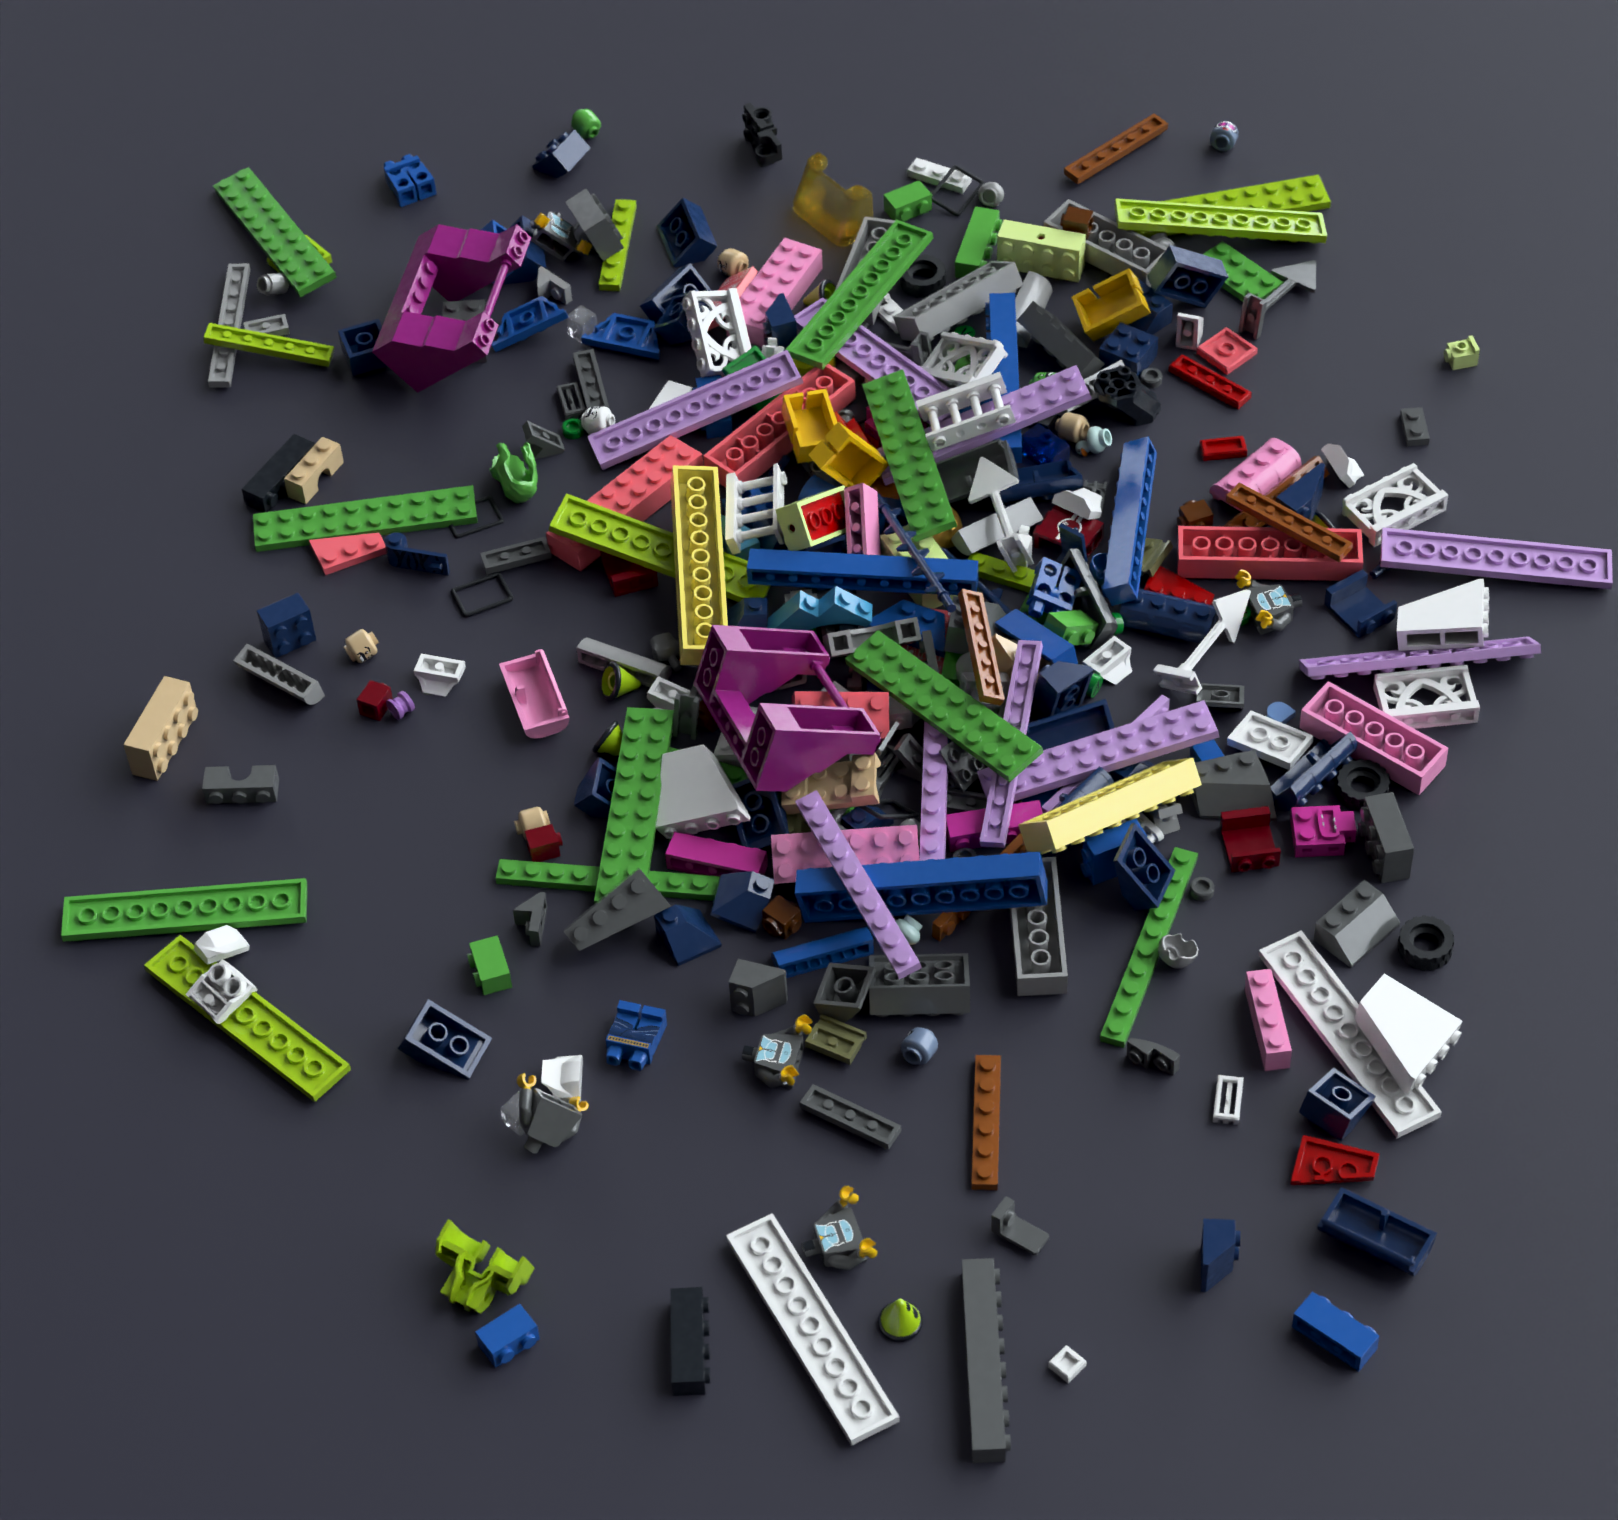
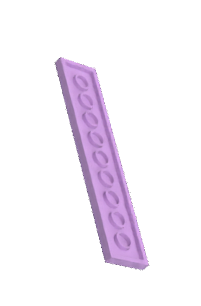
(876, 358)
(1028, 406)
(695, 409)
(1496, 558)
(1389, 660)
(1112, 749)

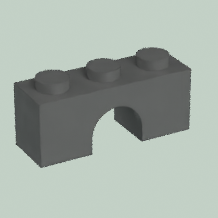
(258, 787)

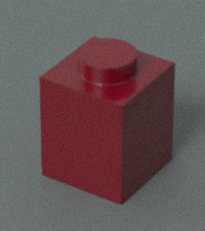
(373, 700)
(543, 843)

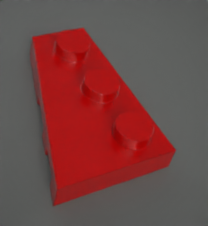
(1171, 584)
(1332, 1162)

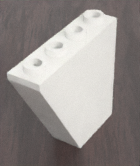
(1445, 619)
(696, 794)
(1406, 1031)

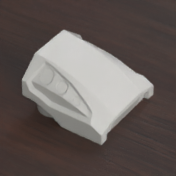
(221, 990)

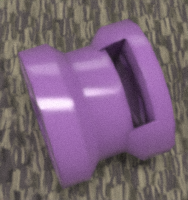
(400, 705)

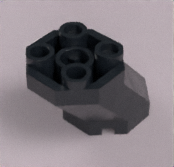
(1125, 395)

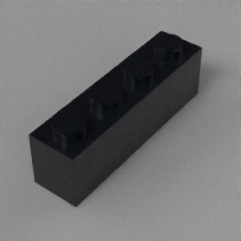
(268, 483)
(688, 1341)

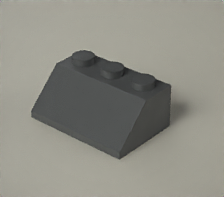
(1356, 924)

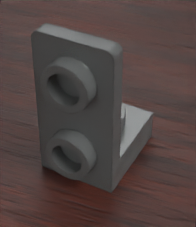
(1016, 1230)

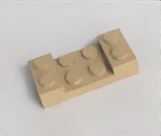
(839, 785)

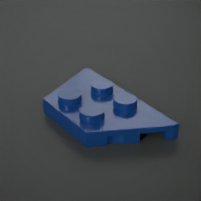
(526, 321)
(625, 335)
(927, 619)

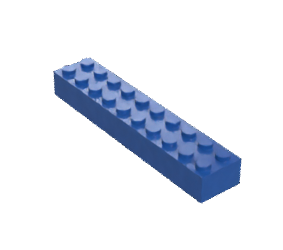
(929, 886)

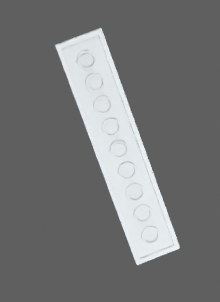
(1331, 1014)
(812, 1329)

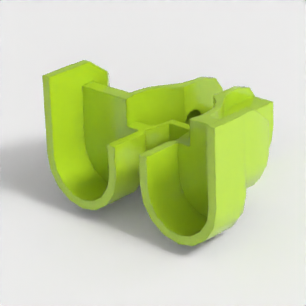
(469, 1287)

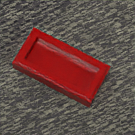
(1223, 448)

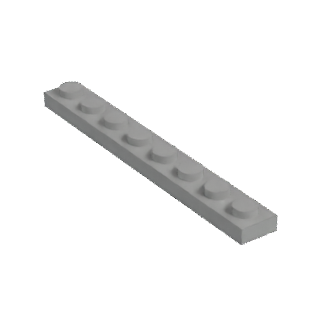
(230, 315)

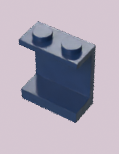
(1358, 605)

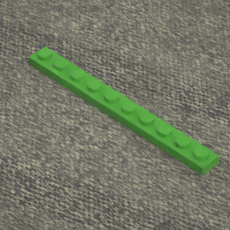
(586, 877)
(1146, 952)

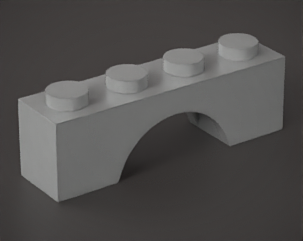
(845, 642)

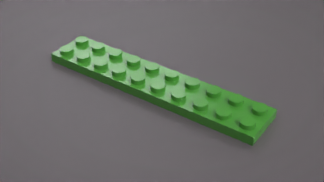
(274, 232)
(859, 294)
(909, 455)
(374, 515)
(944, 706)
(635, 797)
(184, 909)

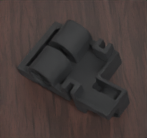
(761, 134)

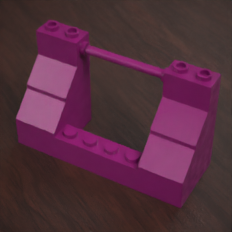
(455, 265)
(782, 740)

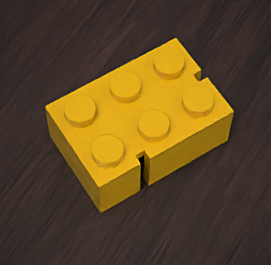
(1119, 302)
(807, 425)
(848, 457)

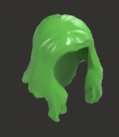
(517, 481)

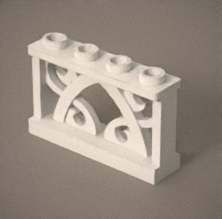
(701, 342)
(962, 346)
(1394, 486)
(1439, 680)

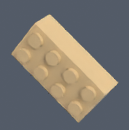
(161, 728)

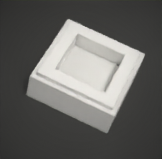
(1067, 1364)

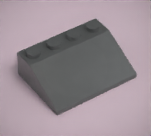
(935, 989)

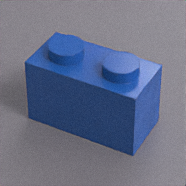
(507, 1335)

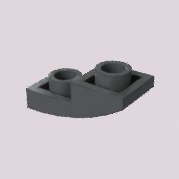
(1148, 1052)

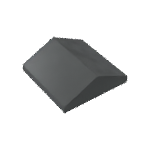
(1222, 696)

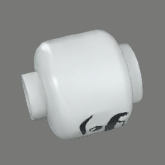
(596, 419)

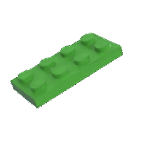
(1243, 274)

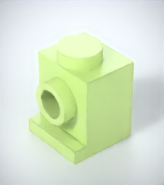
(1462, 353)

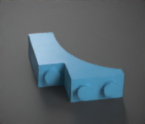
(808, 612)

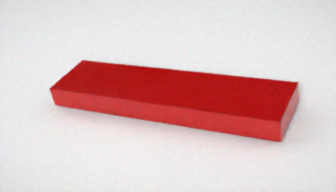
(1210, 381)

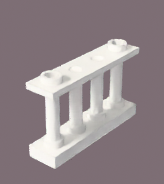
(960, 397)
(735, 504)

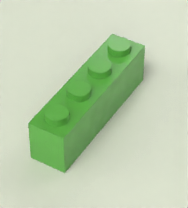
(978, 241)

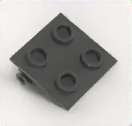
(961, 765)

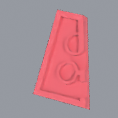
(345, 551)

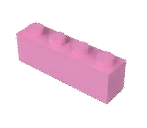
(862, 520)
(1268, 1020)

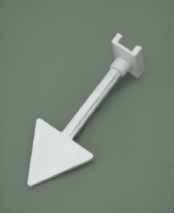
(989, 482)
(1230, 613)

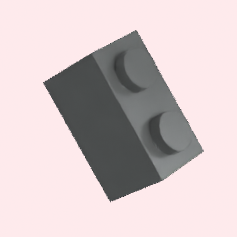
(756, 988)
(843, 990)

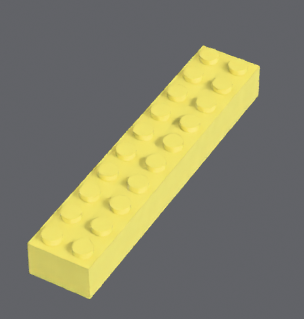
(697, 557)

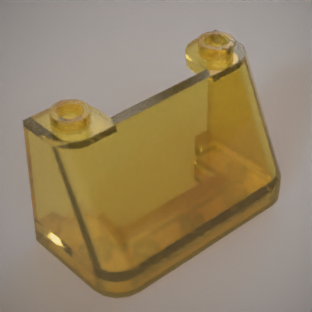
(829, 206)

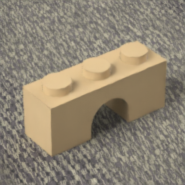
(303, 478)

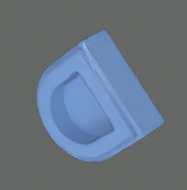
(1280, 712)

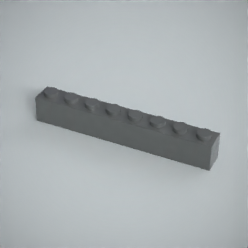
(983, 1361)

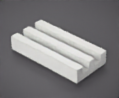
(1226, 1116)

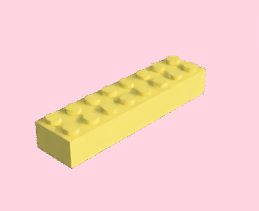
(1109, 806)

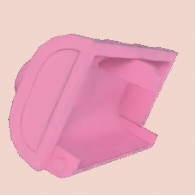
(1260, 470)
(535, 695)

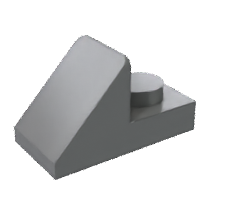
(551, 285)
(1166, 817)

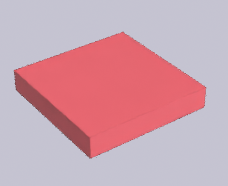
(1226, 350)

